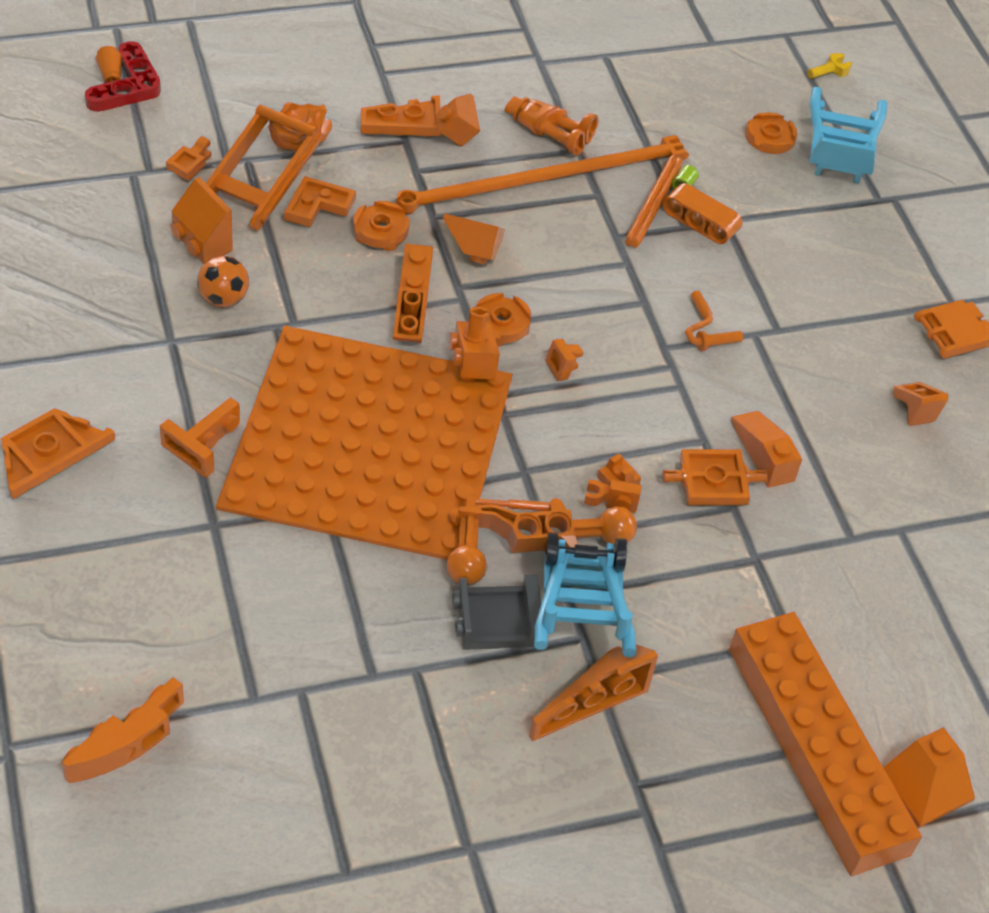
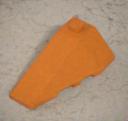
(602, 686)

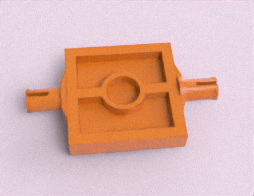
(714, 476)

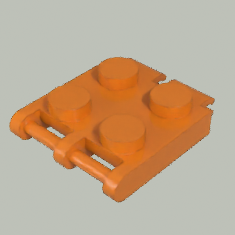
(955, 327)

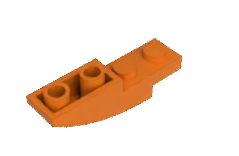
(413, 293)
(119, 742)

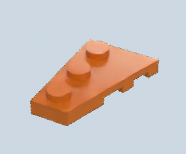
(410, 119)

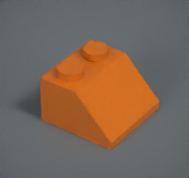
(203, 222)

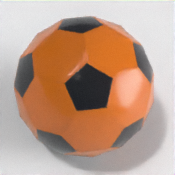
(223, 281)

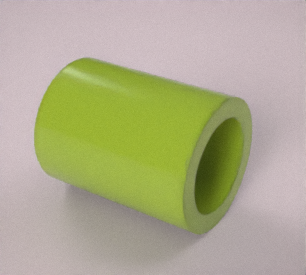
(687, 175)

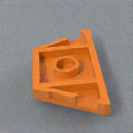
(48, 447)

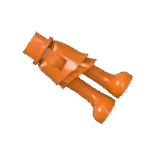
(547, 119)

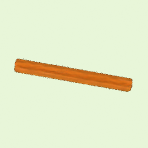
(653, 202)

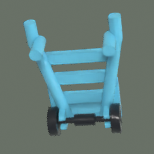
(584, 568)

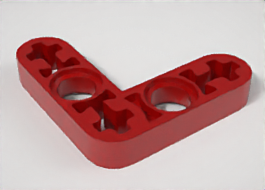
(134, 83)

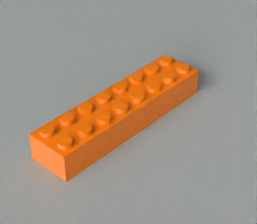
(824, 744)

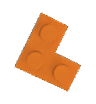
(318, 195)

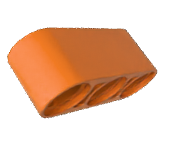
(702, 213)

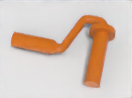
(703, 340)

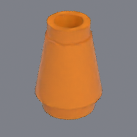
(109, 63)

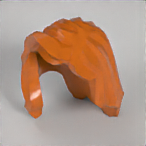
(311, 114)

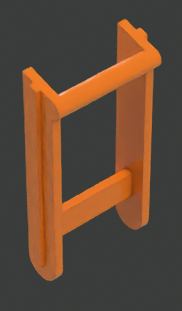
(266, 202)

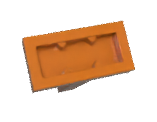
(195, 444)

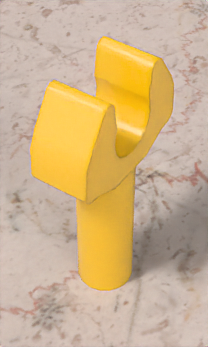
(833, 65)

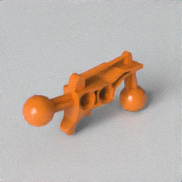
(471, 563)

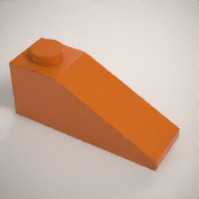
(768, 447)

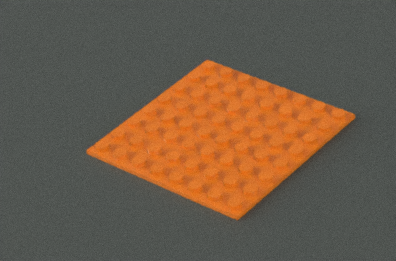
(365, 443)

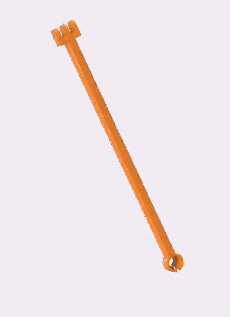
(669, 146)

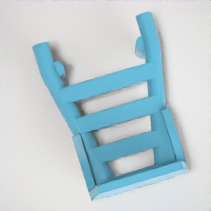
(841, 148)

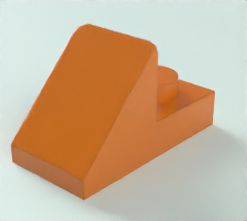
(922, 401)

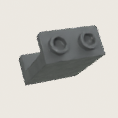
(497, 614)

